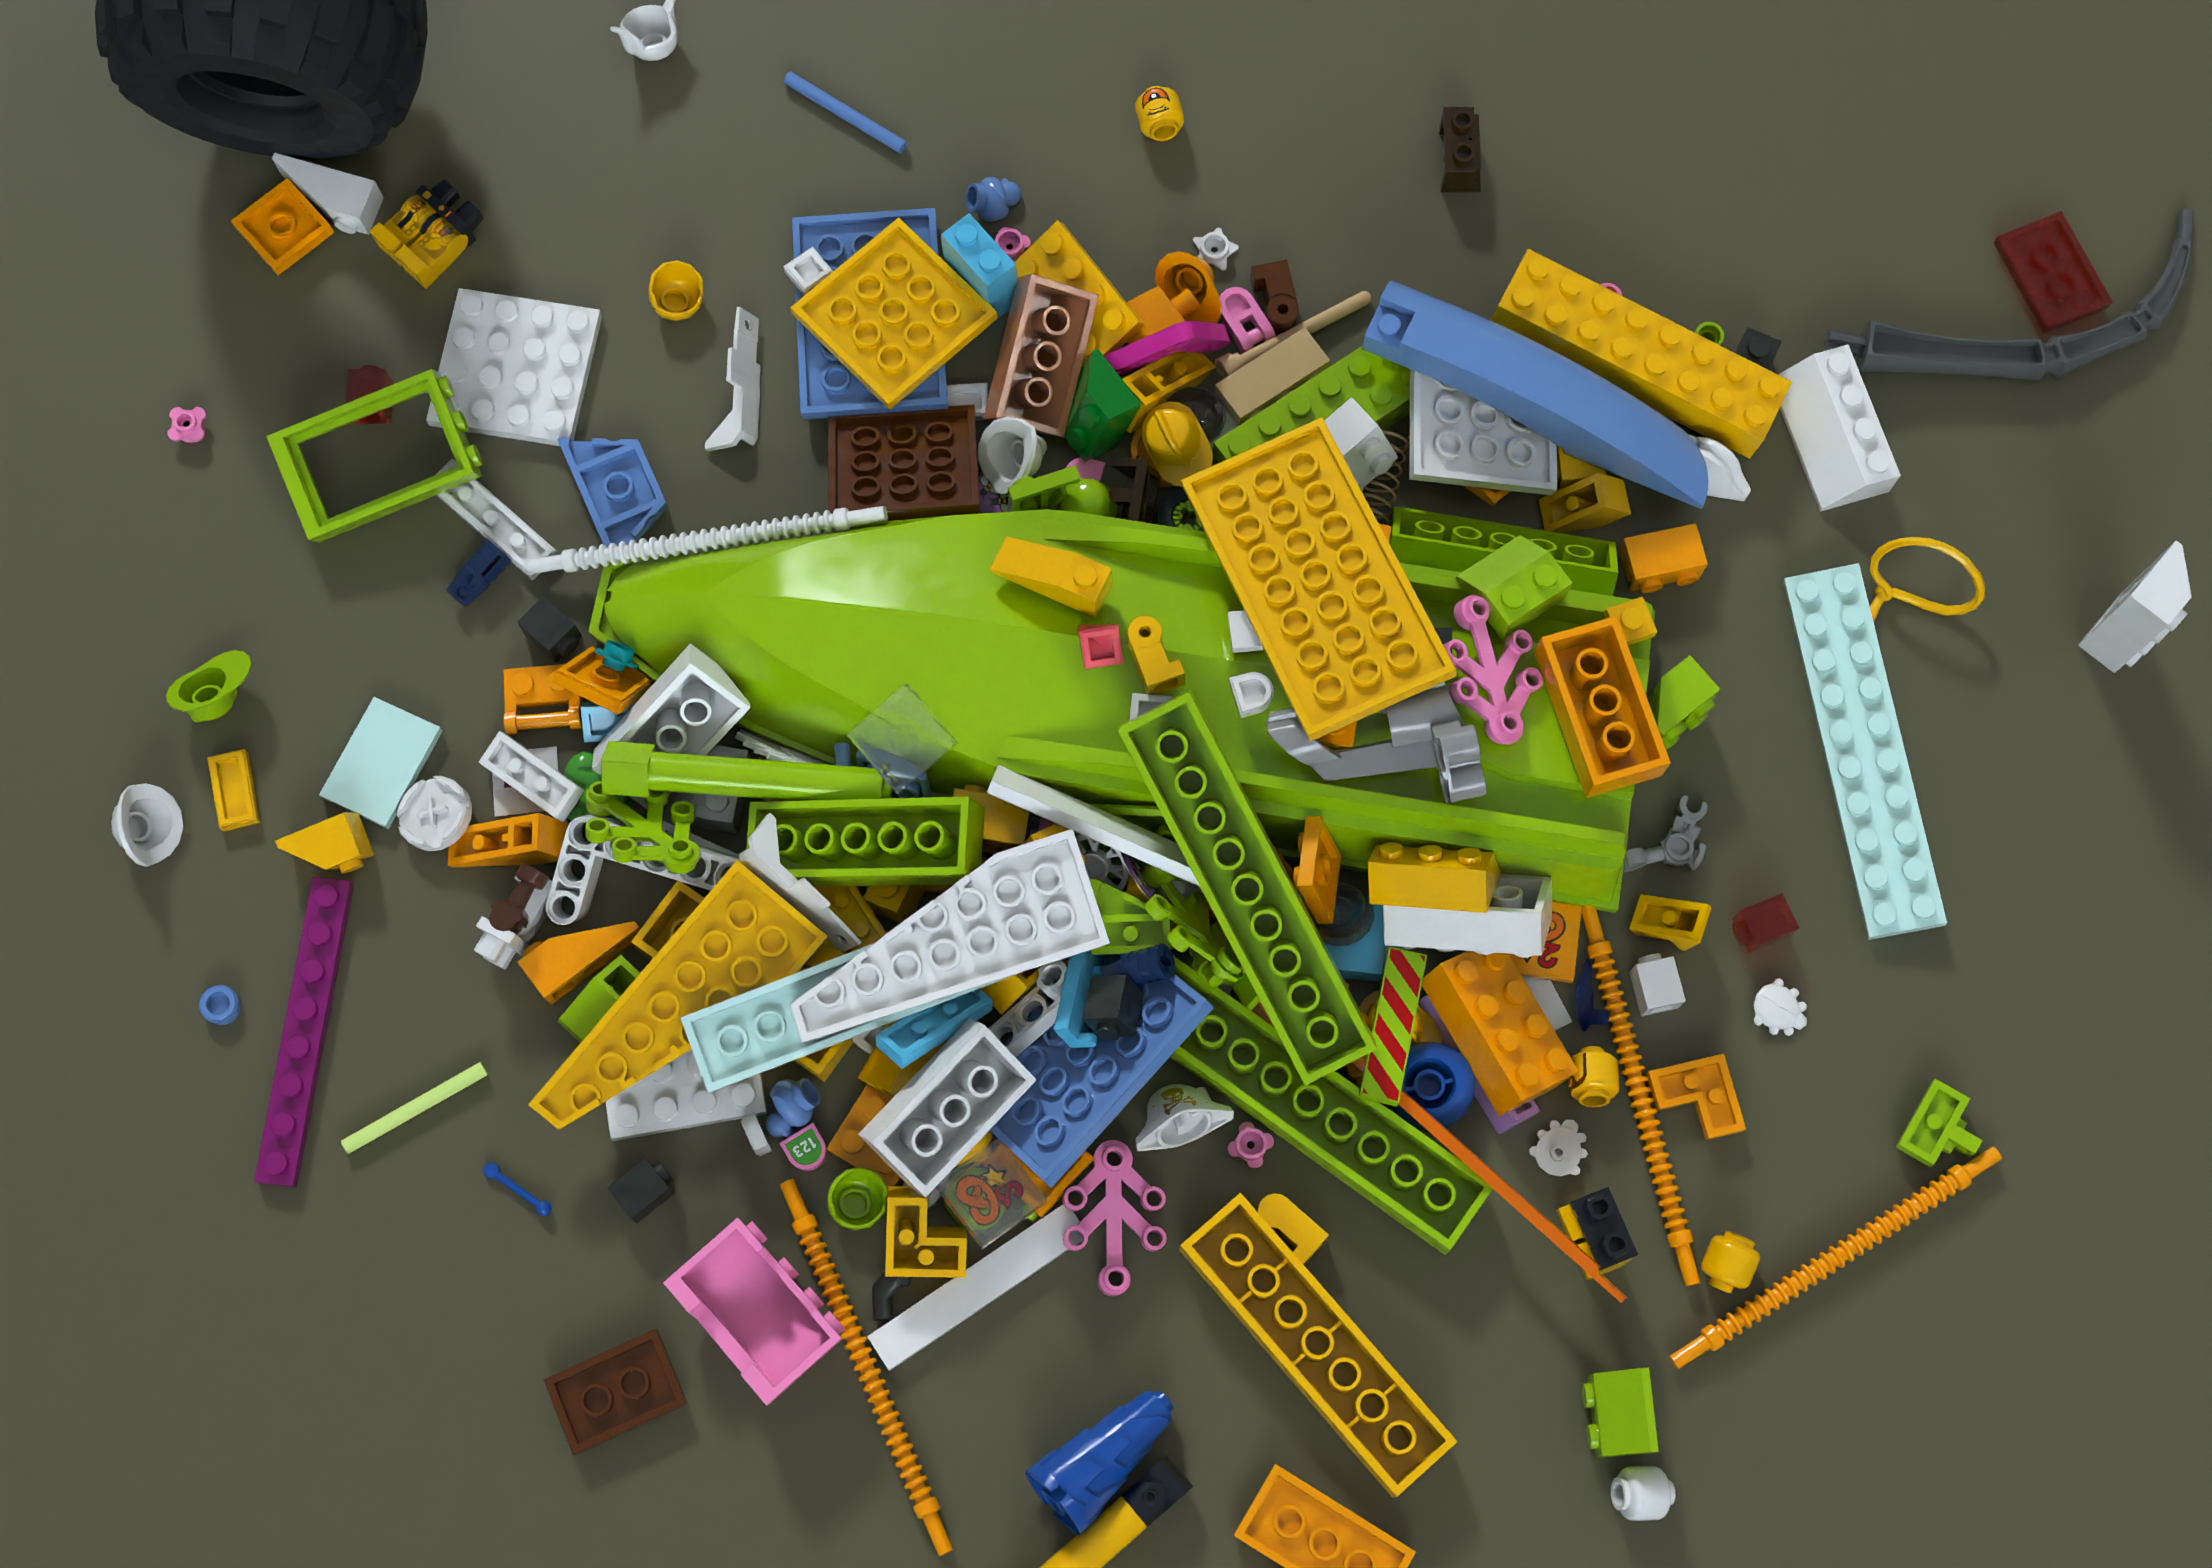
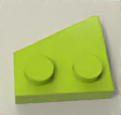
(1042, 491)
(1127, 922)

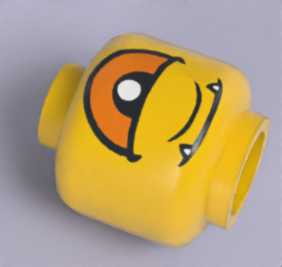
(1159, 113)

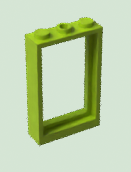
(301, 483)

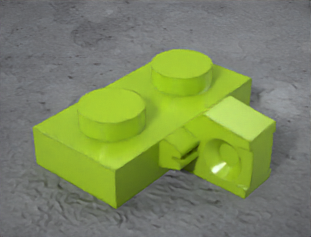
(1938, 1126)

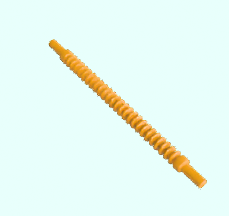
(1679, 1236)
(1713, 1336)
(926, 1506)

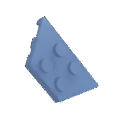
(615, 486)

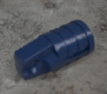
(478, 573)
(1143, 965)

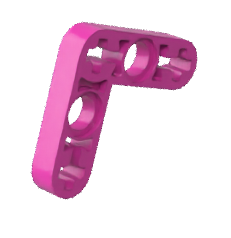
(1180, 337)

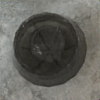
(1205, 406)
(1351, 917)

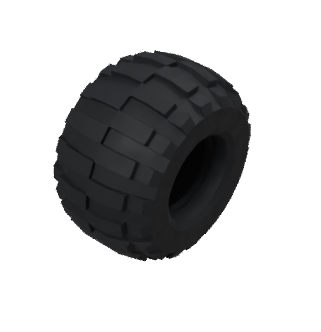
(269, 71)

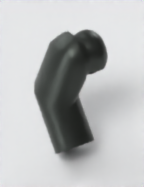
(882, 1294)

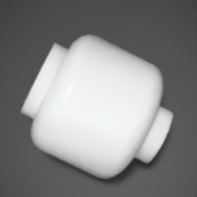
(1642, 1493)

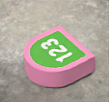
(805, 1148)

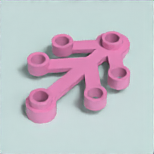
(1490, 674)
(1113, 1210)

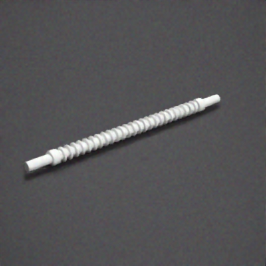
(571, 560)

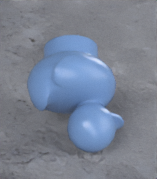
(992, 197)
(794, 1106)

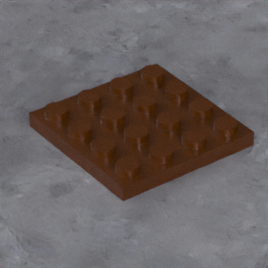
(905, 461)

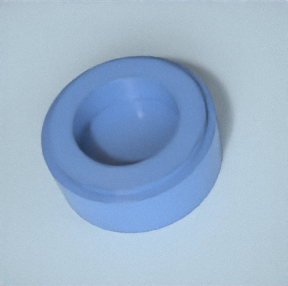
(220, 1004)

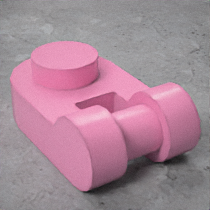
(1238, 309)

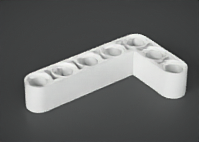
(592, 856)

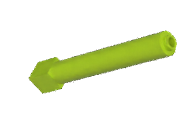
(638, 769)

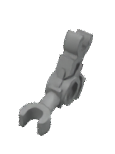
(1678, 846)

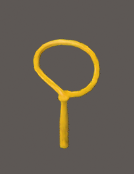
(1884, 592)

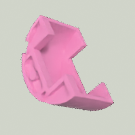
(755, 1309)

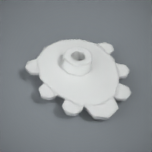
(1779, 1008)
(1560, 1148)

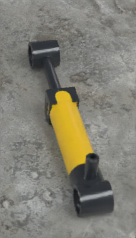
(1124, 1518)

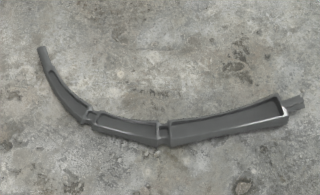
(1900, 350)

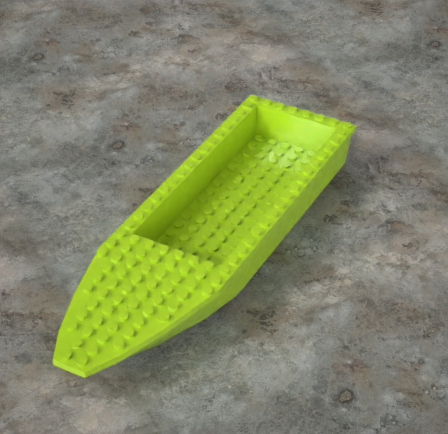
(847, 617)

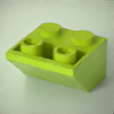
(1682, 700)
(598, 998)

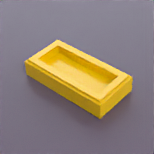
(233, 790)

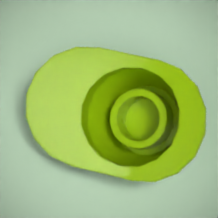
(211, 688)

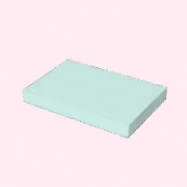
(380, 762)

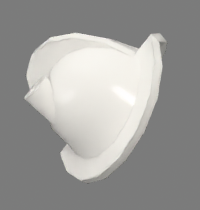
(1009, 452)
(147, 823)

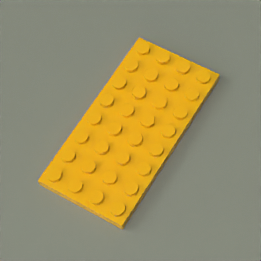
(1318, 579)

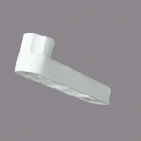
(1050, 985)

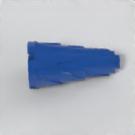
(1097, 1460)

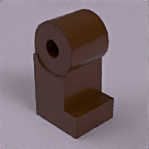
(1278, 292)

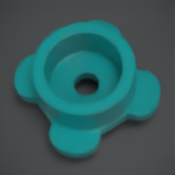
(617, 655)

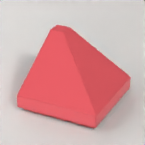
(1100, 645)

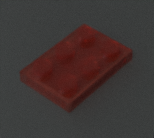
(2052, 272)

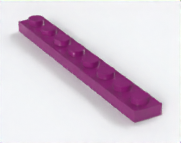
(304, 1033)

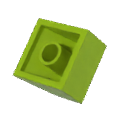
(1517, 584)
(1620, 1413)

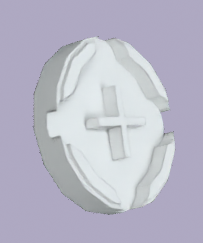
(434, 813)

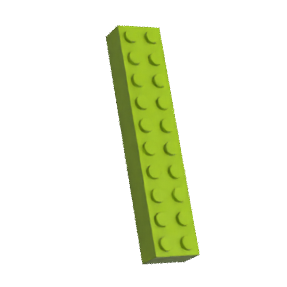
(1247, 887)
(1328, 1122)

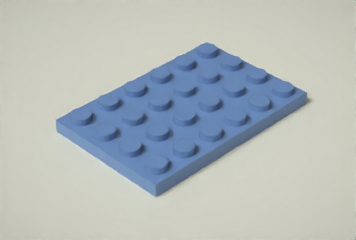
(824, 381)
(1089, 1086)

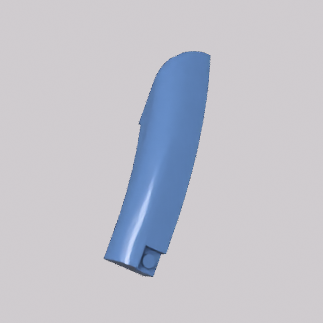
(1539, 390)

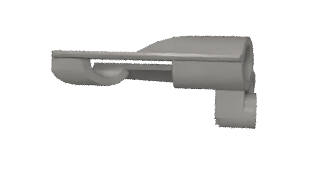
(1423, 733)

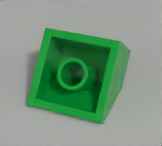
(1100, 409)

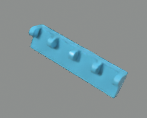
(1073, 1000)

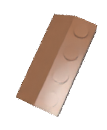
(1041, 354)

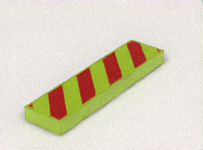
(1393, 1026)

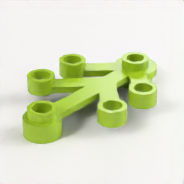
(677, 853)
(1192, 918)

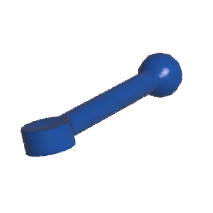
(492, 1171)

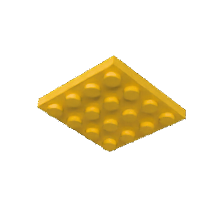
(894, 313)

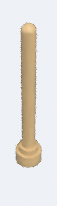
(1230, 362)

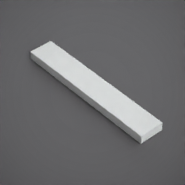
(1090, 822)
(983, 1284)

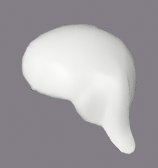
(649, 31)

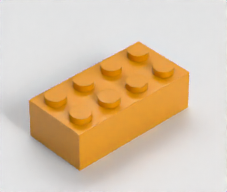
(1601, 707)
(1498, 1028)

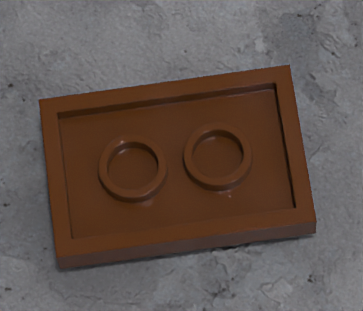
(615, 1392)

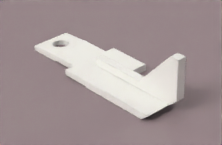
(745, 377)
(764, 861)

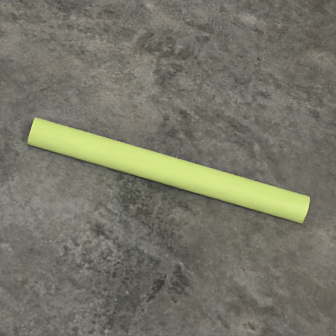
(414, 1107)

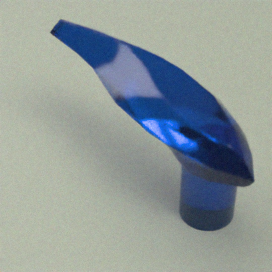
(1584, 998)

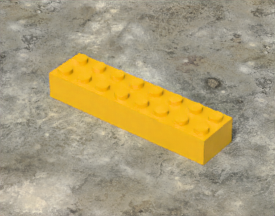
(1643, 353)
(1317, 1345)

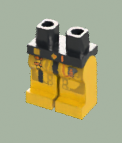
(427, 233)
(1602, 1226)

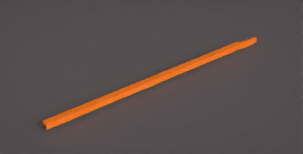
(1503, 1189)

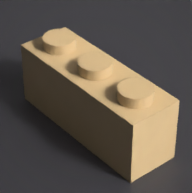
(1271, 376)

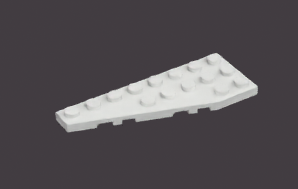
(992, 924)

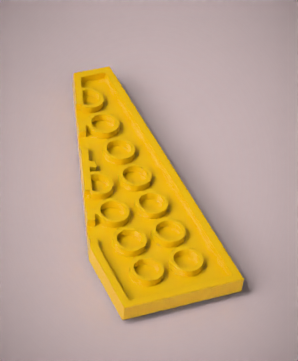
(726, 947)

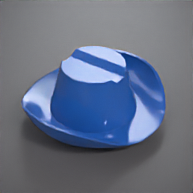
(1438, 1082)

